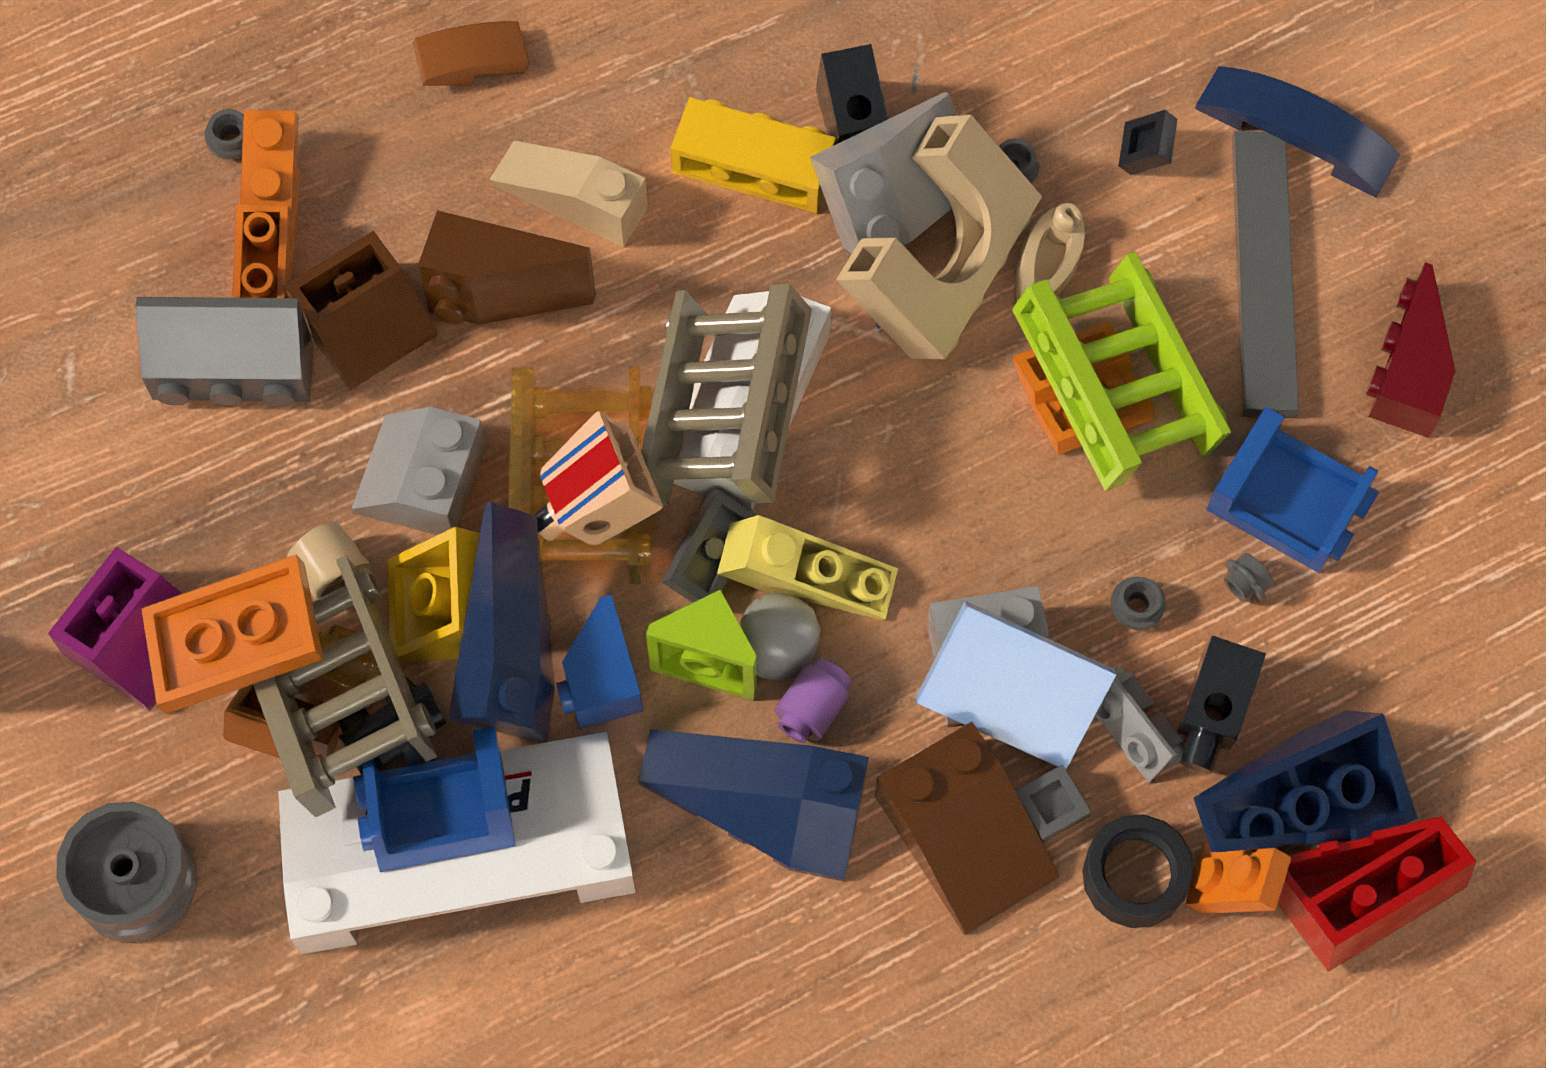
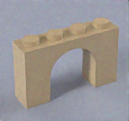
(990, 211)

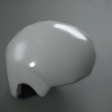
(781, 634)

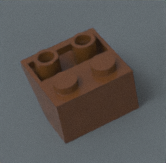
(362, 310)

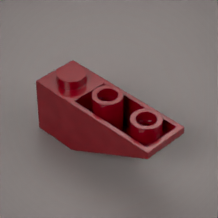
(1420, 361)

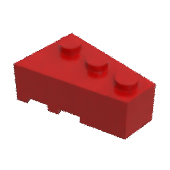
(1372, 886)

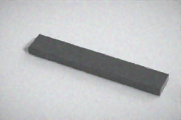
(1264, 274)

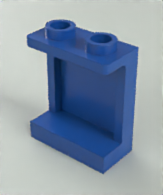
(1292, 494)
(436, 807)

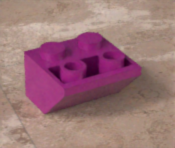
(106, 625)

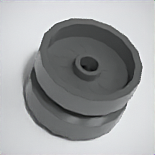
(107, 846)

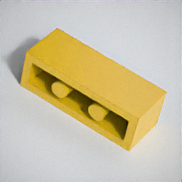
(749, 153)

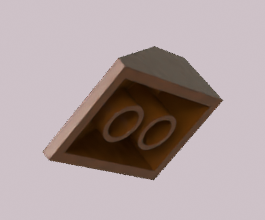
(500, 273)
(966, 827)

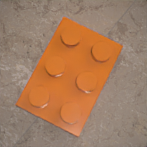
(231, 634)

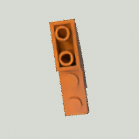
(267, 205)

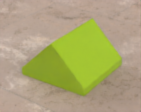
(704, 648)

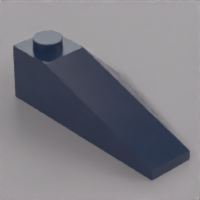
(773, 795)

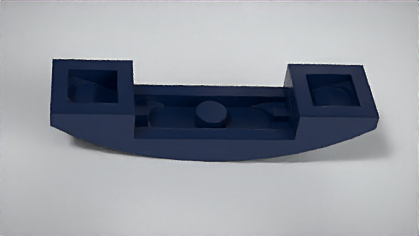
(1303, 121)

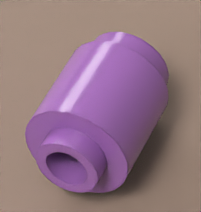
(813, 701)

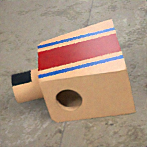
(597, 484)

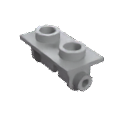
(1146, 741)

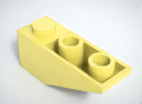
(802, 565)

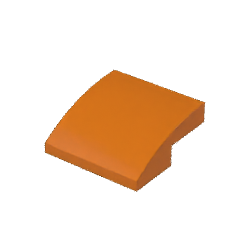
(1111, 374)

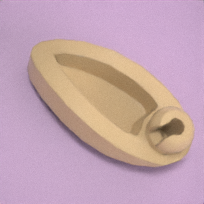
(1051, 249)

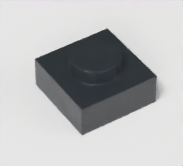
(1148, 142)

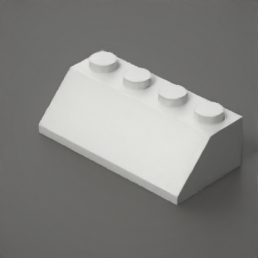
(734, 394)

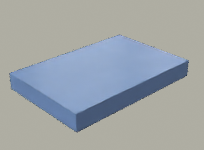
(1015, 685)

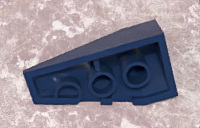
(505, 644)
(1311, 789)

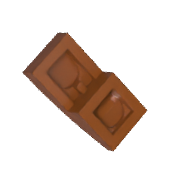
(463, 51)

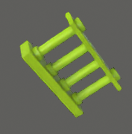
(1091, 405)

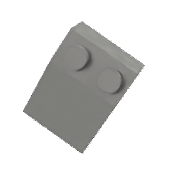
(877, 185)

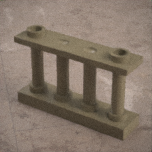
(762, 418)
(295, 728)

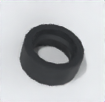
(1151, 831)

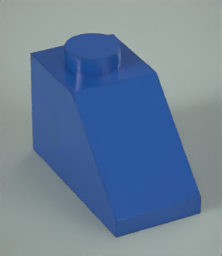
(599, 671)

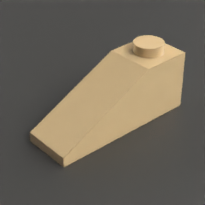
(575, 188)

